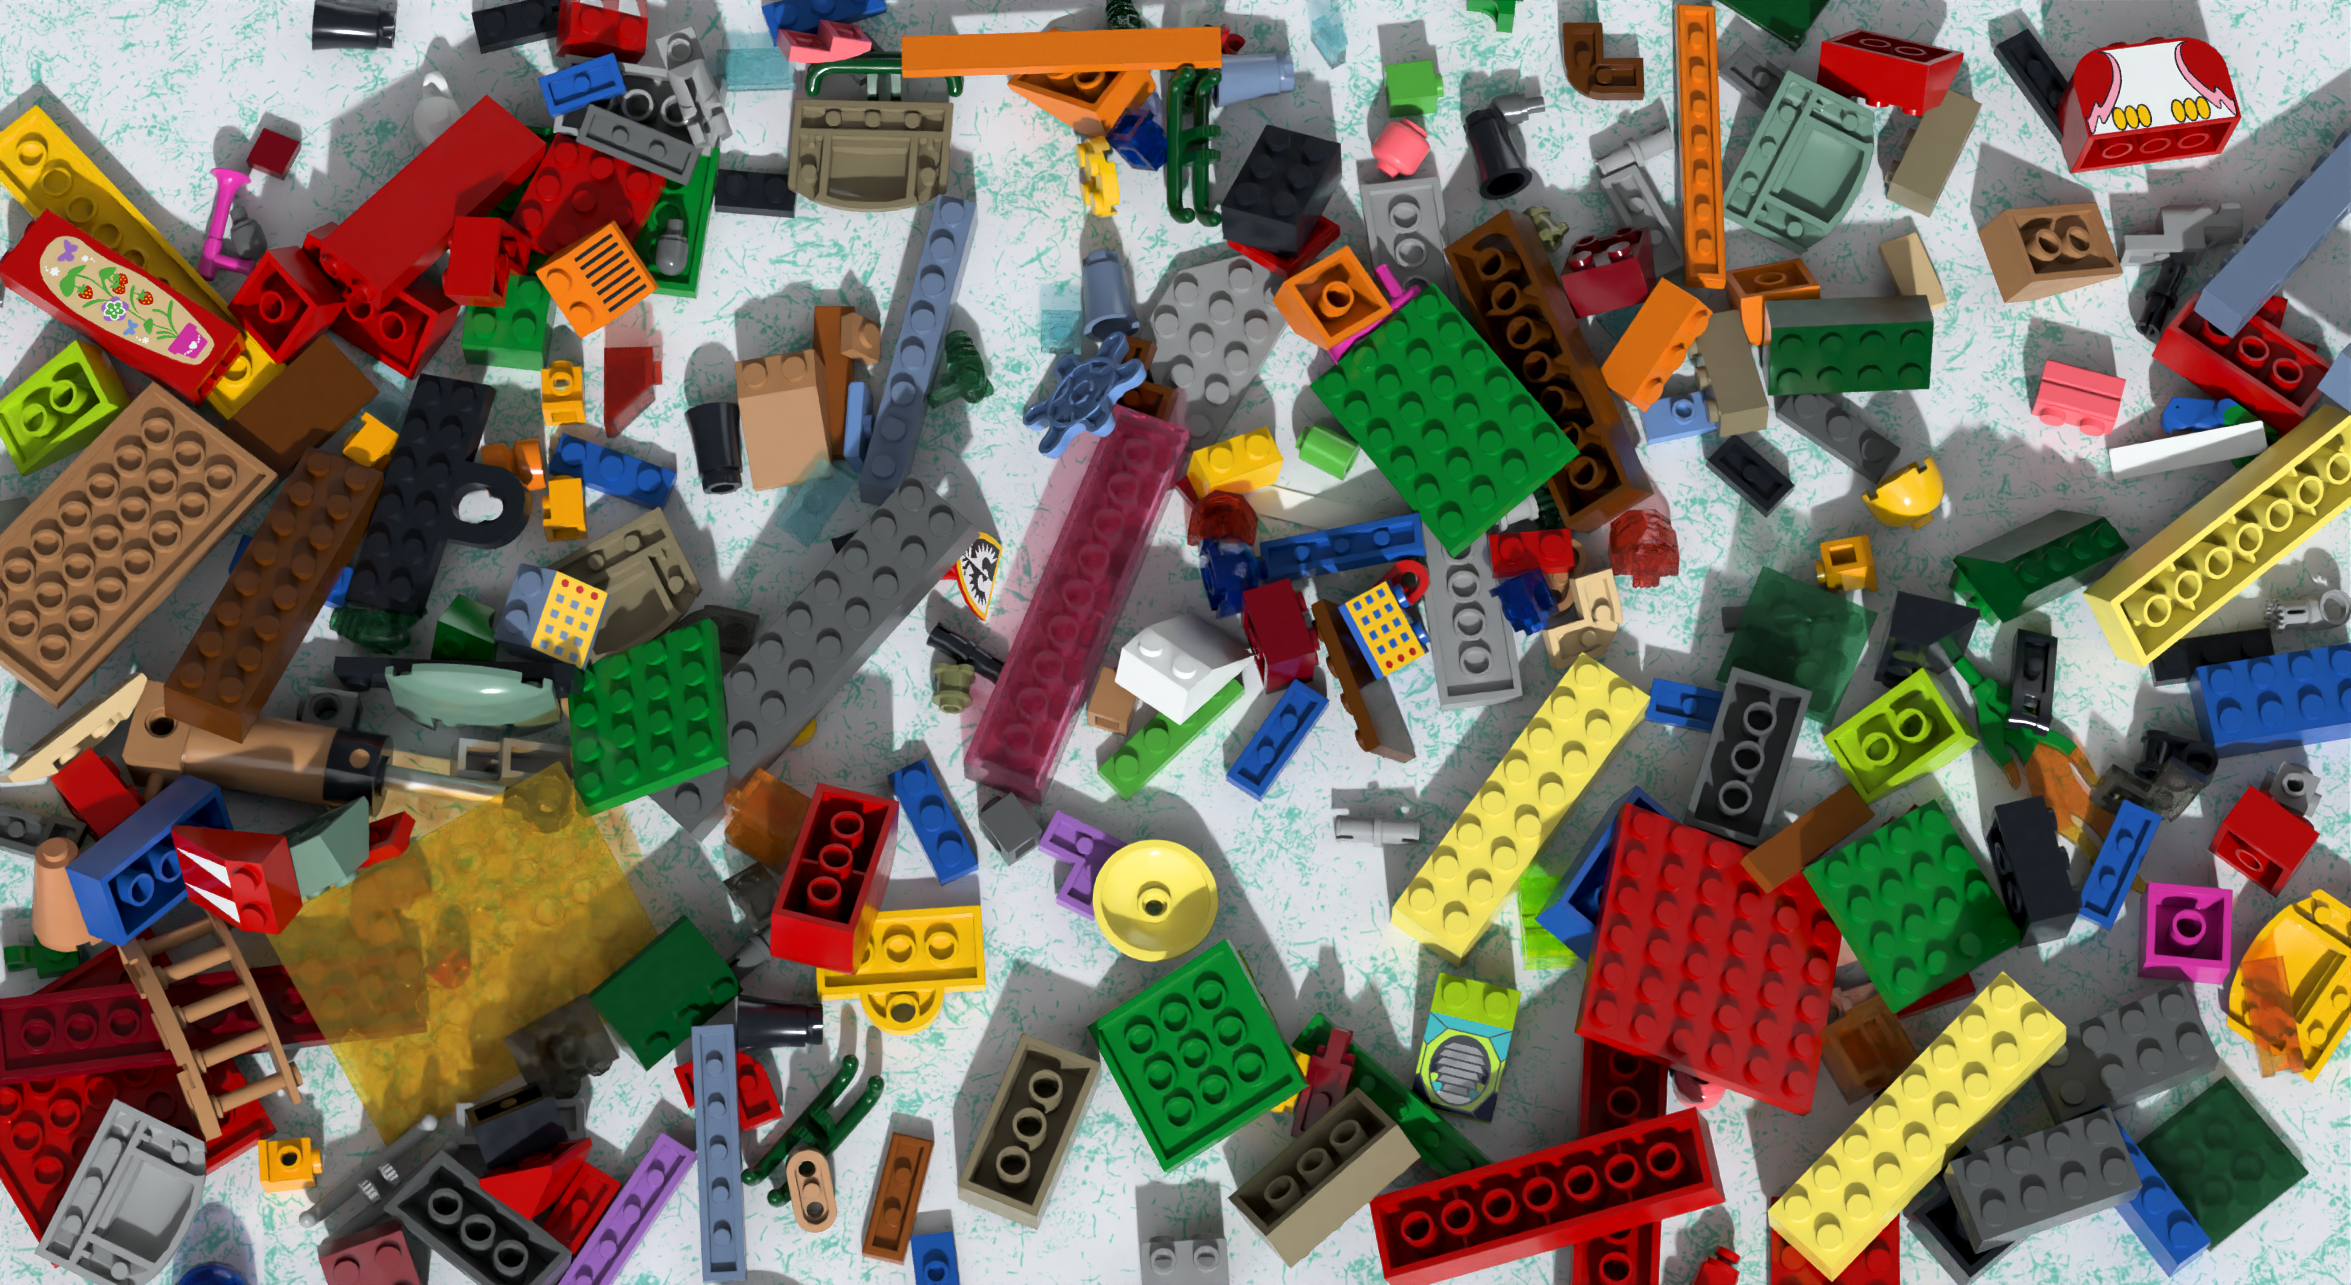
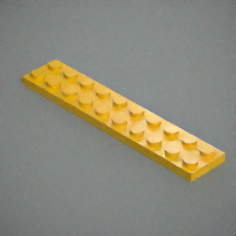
(50, 172)

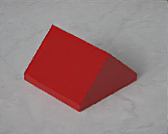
(537, 1178)

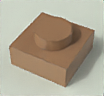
(860, 339)

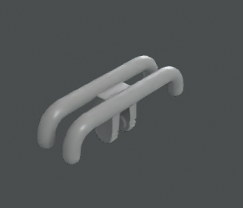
(375, 1181)

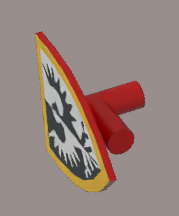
(977, 573)

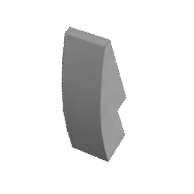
(506, 761)

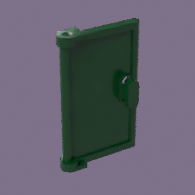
(1781, 18)

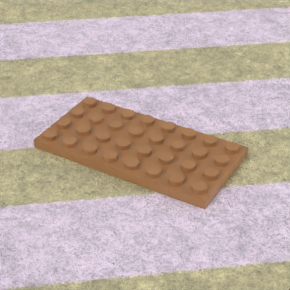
(117, 539)

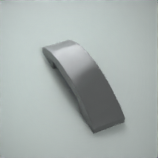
(24, 831)

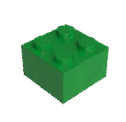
(512, 334)

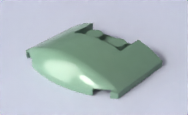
(1802, 165)
(474, 696)

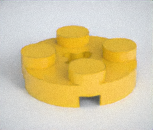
(1101, 179)

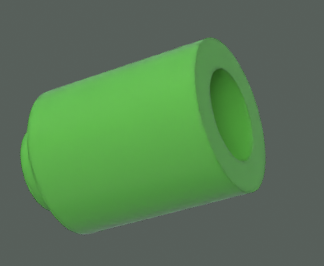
(1327, 450)

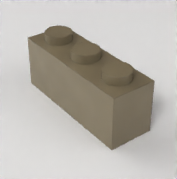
(1932, 153)
(1729, 376)

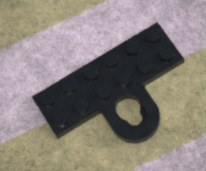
(423, 494)

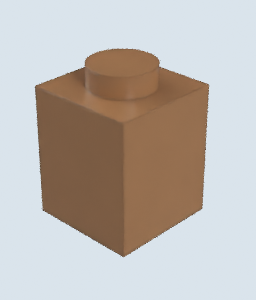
(1111, 705)

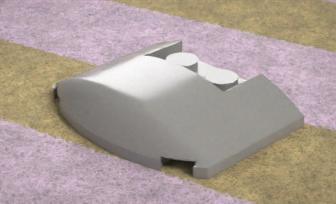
(128, 1200)

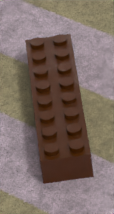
(1540, 341)
(273, 595)

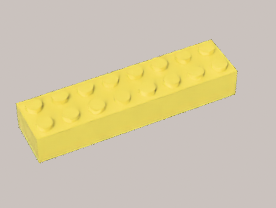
(2226, 539)
(1520, 810)
(1917, 1126)

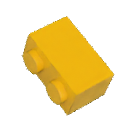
(1236, 464)

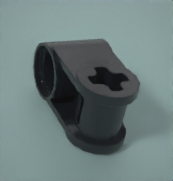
(2175, 746)

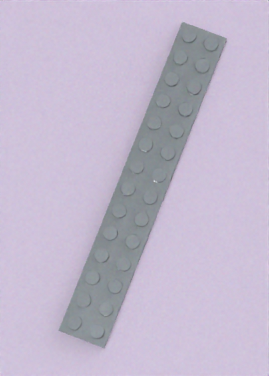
(1466, 627)

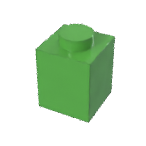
(1412, 88)

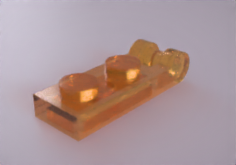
(2271, 1015)

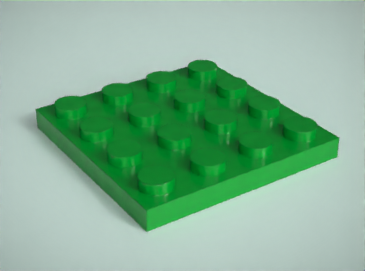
(649, 718)
(1913, 906)
(1197, 1056)

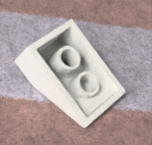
(1179, 665)

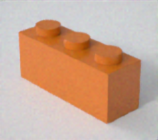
(1654, 344)

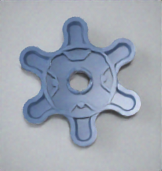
(1085, 395)

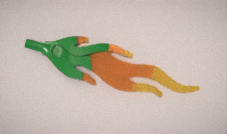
(2044, 762)

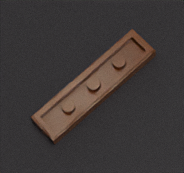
(838, 369)
(1807, 838)

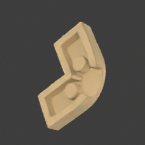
(1596, 624)

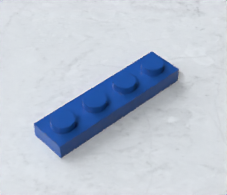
(1344, 548)

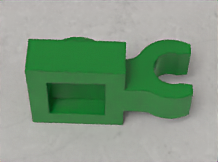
(47, 961)

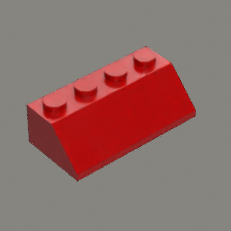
(404, 331)
(2255, 369)

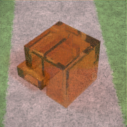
(766, 820)
(1866, 1049)

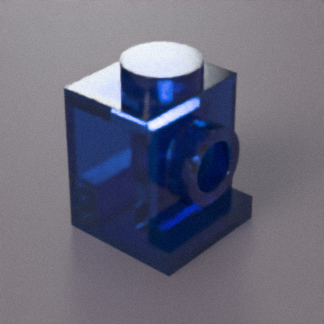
(1139, 140)
(1526, 601)

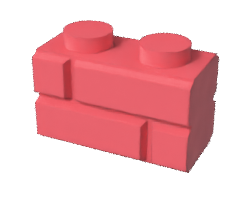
(2078, 398)

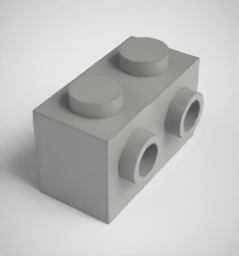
(1185, 1262)

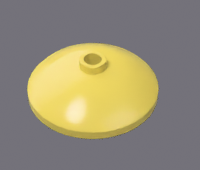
(1159, 875)

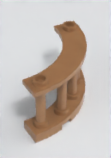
(173, 1020)

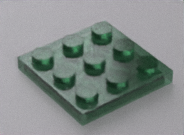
(1800, 640)
(2222, 1161)

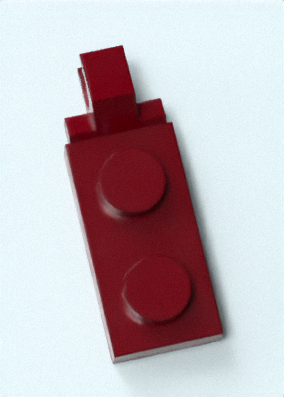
(1329, 1080)

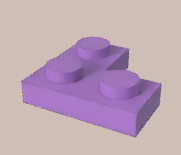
(1085, 851)

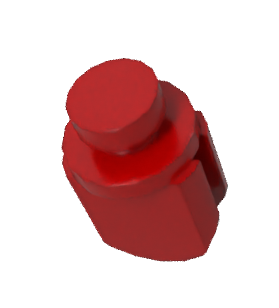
(1718, 1270)

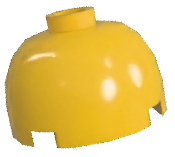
(1907, 495)

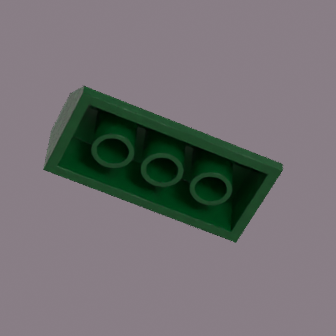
(2041, 561)

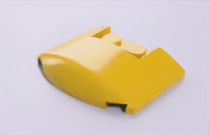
(2317, 962)

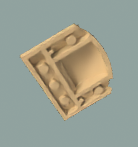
(78, 732)

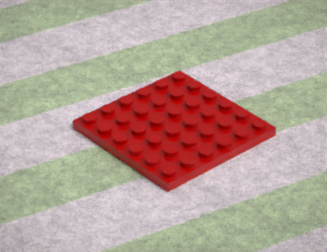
(1707, 965)
(53, 1121)

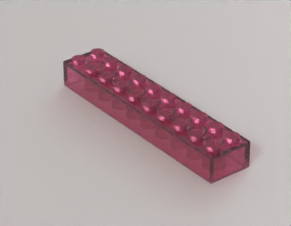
(1077, 605)

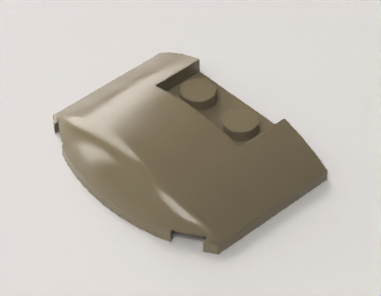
(870, 153)
(643, 575)

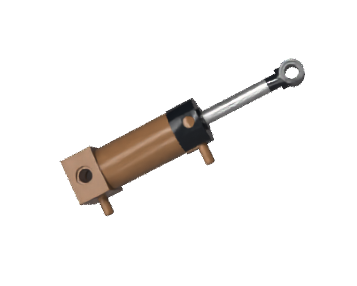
(282, 761)

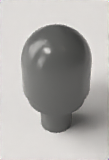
(1516, 107)
(247, 235)
(672, 249)

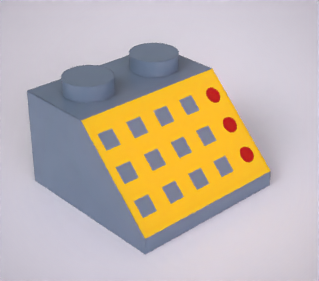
(551, 617)

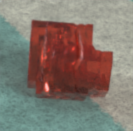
(1222, 515)
(1643, 547)

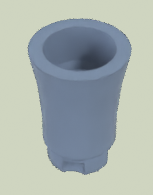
(1252, 77)
(1107, 296)

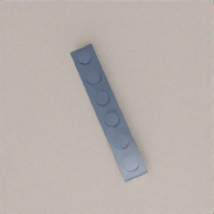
(719, 1153)

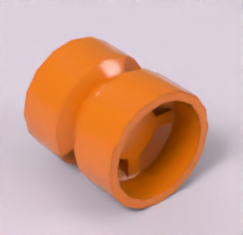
(522, 460)

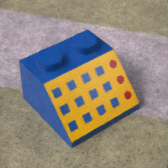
(1385, 628)

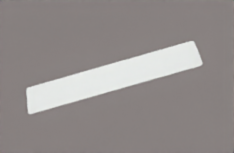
(2188, 450)
(1307, 509)

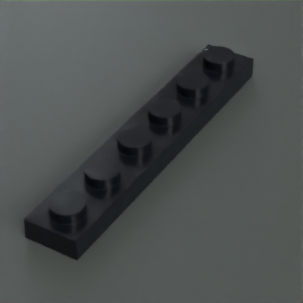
(366, 672)

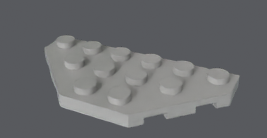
(1213, 340)

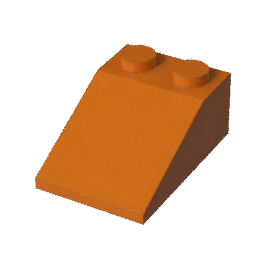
(1086, 99)

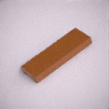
(898, 1198)

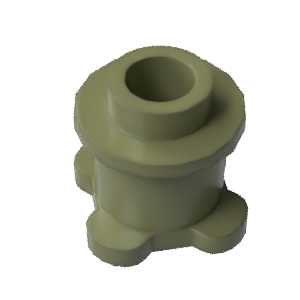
(1548, 231)
(953, 687)

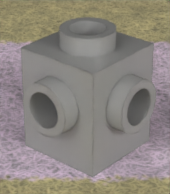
(2294, 788)

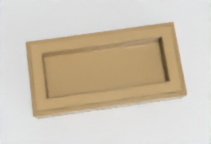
(1911, 269)

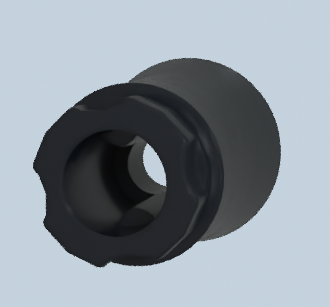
(351, 26)
(1495, 156)
(716, 445)
(777, 1023)

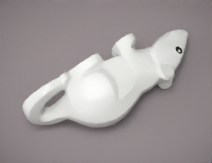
(434, 113)

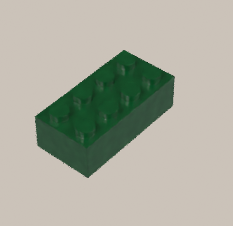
(1847, 345)

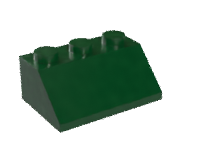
(664, 993)

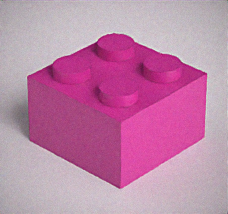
(2185, 933)

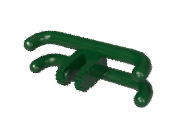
(872, 64)
(1191, 147)
(817, 1128)

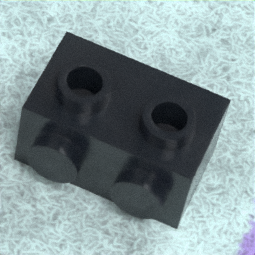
(516, 1124)

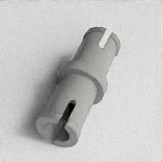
(1634, 152)
(1378, 830)

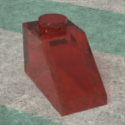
(628, 385)

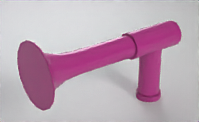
(211, 259)
(1399, 300)

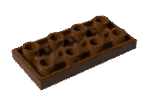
(301, 408)
(1363, 695)

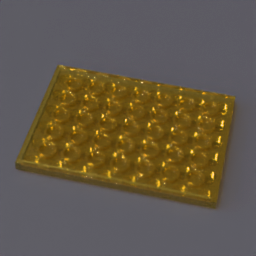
(461, 945)

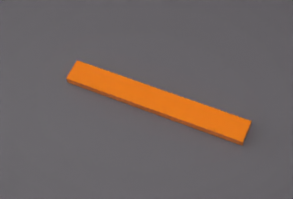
(1061, 52)
(1700, 147)

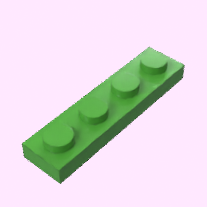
(1161, 742)

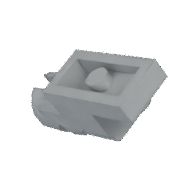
(693, 85)
(2183, 234)

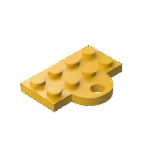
(913, 961)

